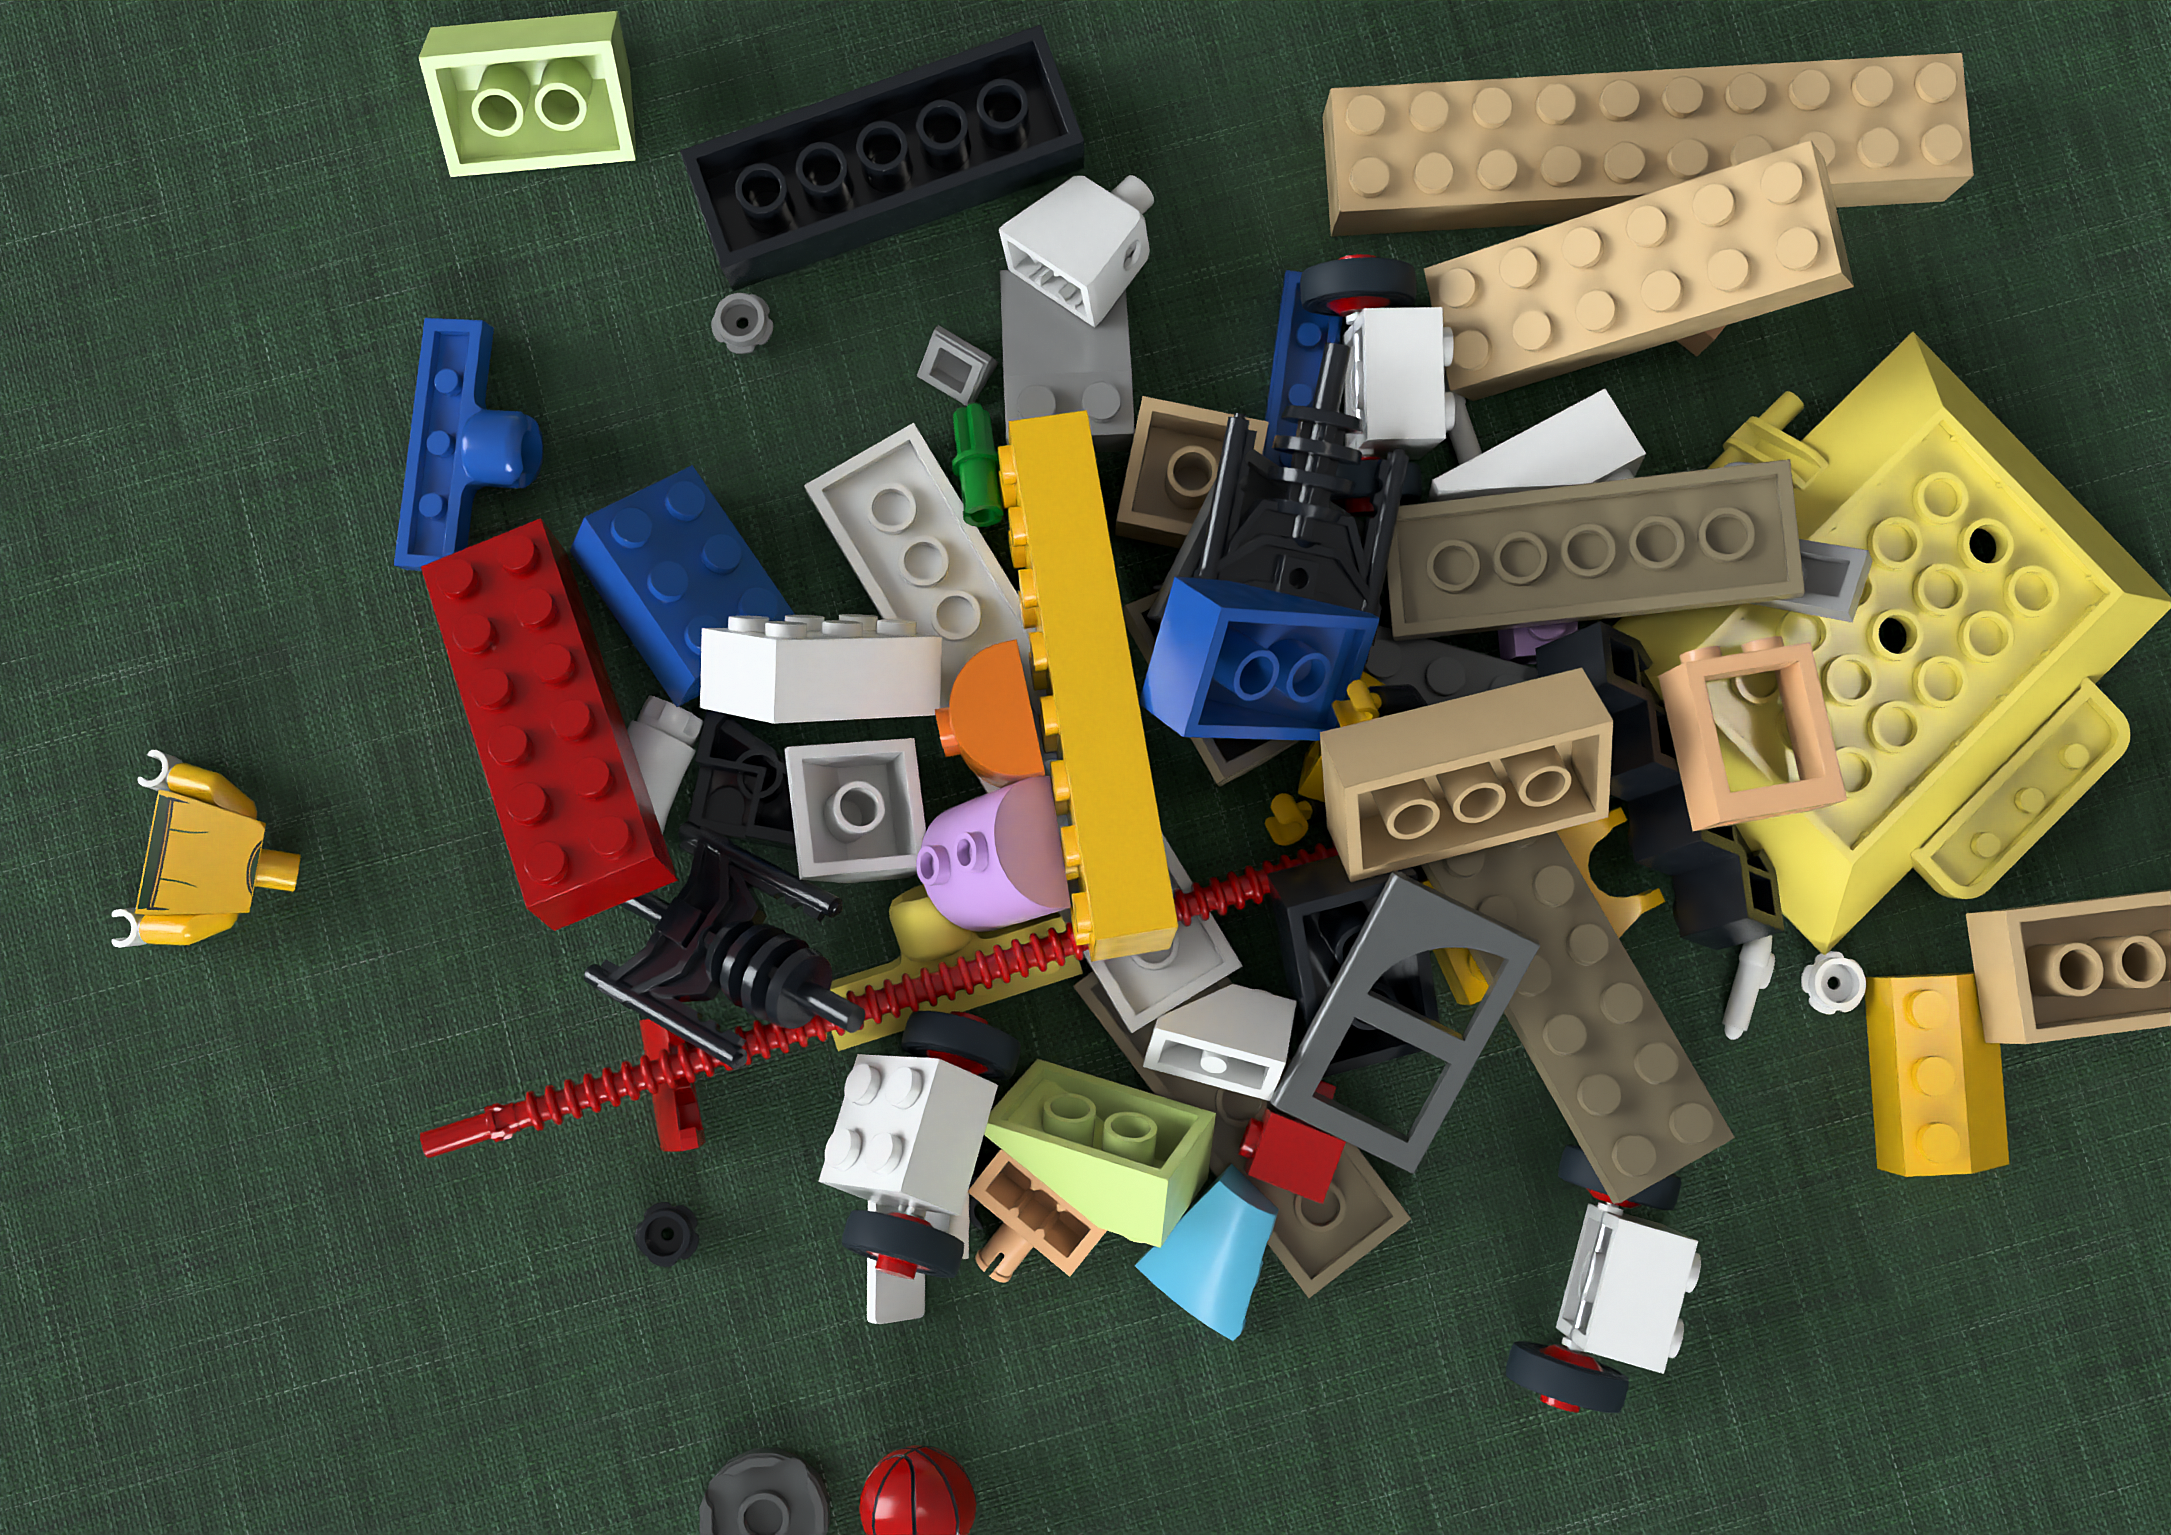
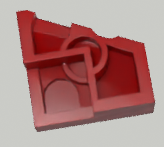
(678, 1108)

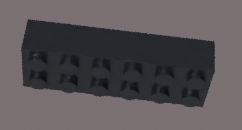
(885, 158)

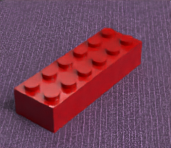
(547, 726)

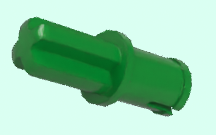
(977, 466)

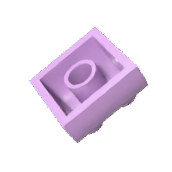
(996, 858)

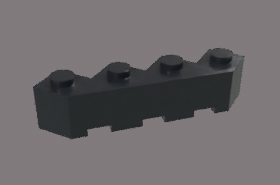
(1719, 885)

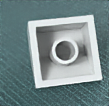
(856, 810)

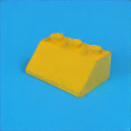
(1933, 1077)

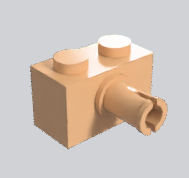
(1030, 1218)

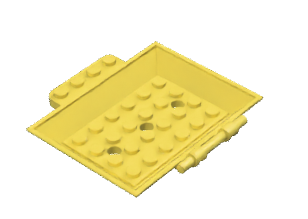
(1991, 705)

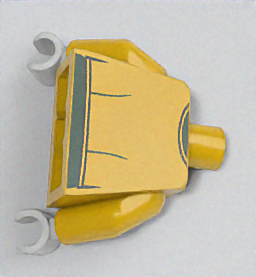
(200, 858)

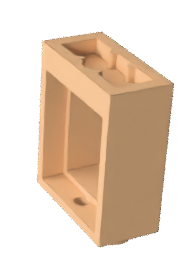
(1698, 744)

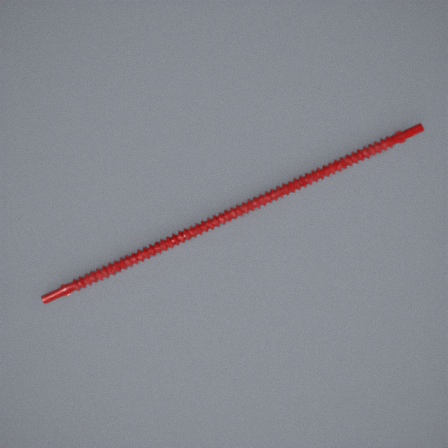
(503, 1121)

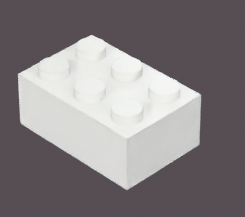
(820, 669)

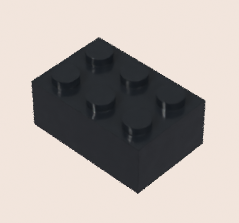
(1316, 926)

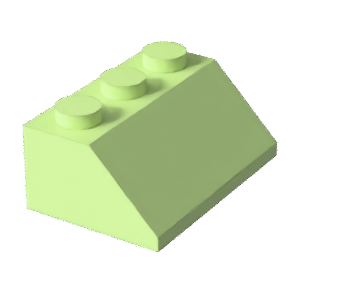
(530, 93)

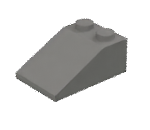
(1065, 364)

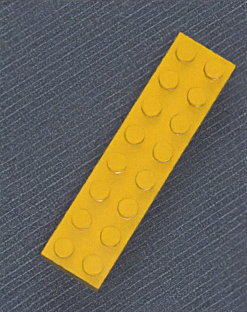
(1090, 688)

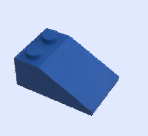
(1253, 661)

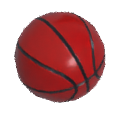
(918, 1494)

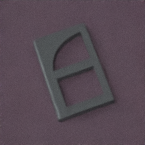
(1401, 924)

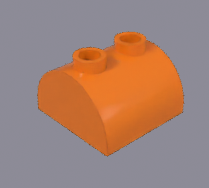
(992, 718)

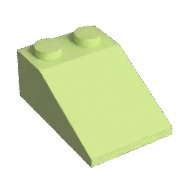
(1106, 1148)

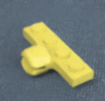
(930, 938)

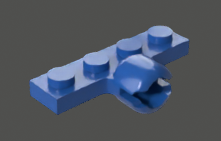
(457, 443)

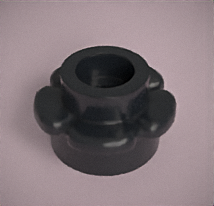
(655, 1246)

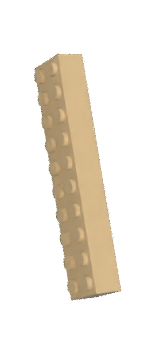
(1598, 139)

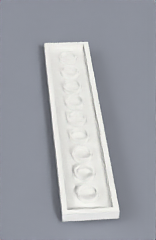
(928, 566)

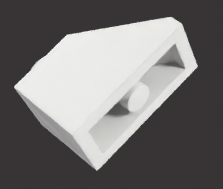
(1226, 1040)

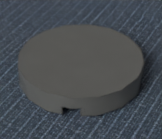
(765, 1495)

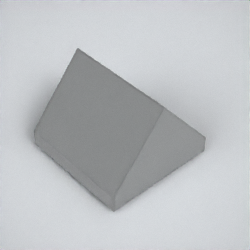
(955, 366)

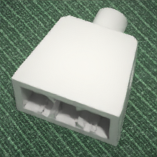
(1081, 243)

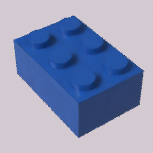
(669, 569)

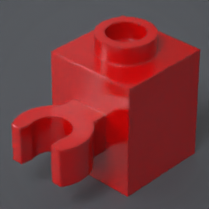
(1292, 1152)

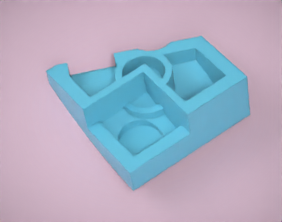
(1215, 1253)

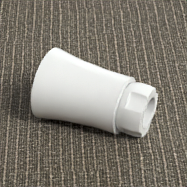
(663, 750)

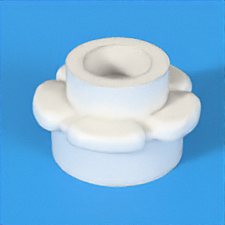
(1850, 983)

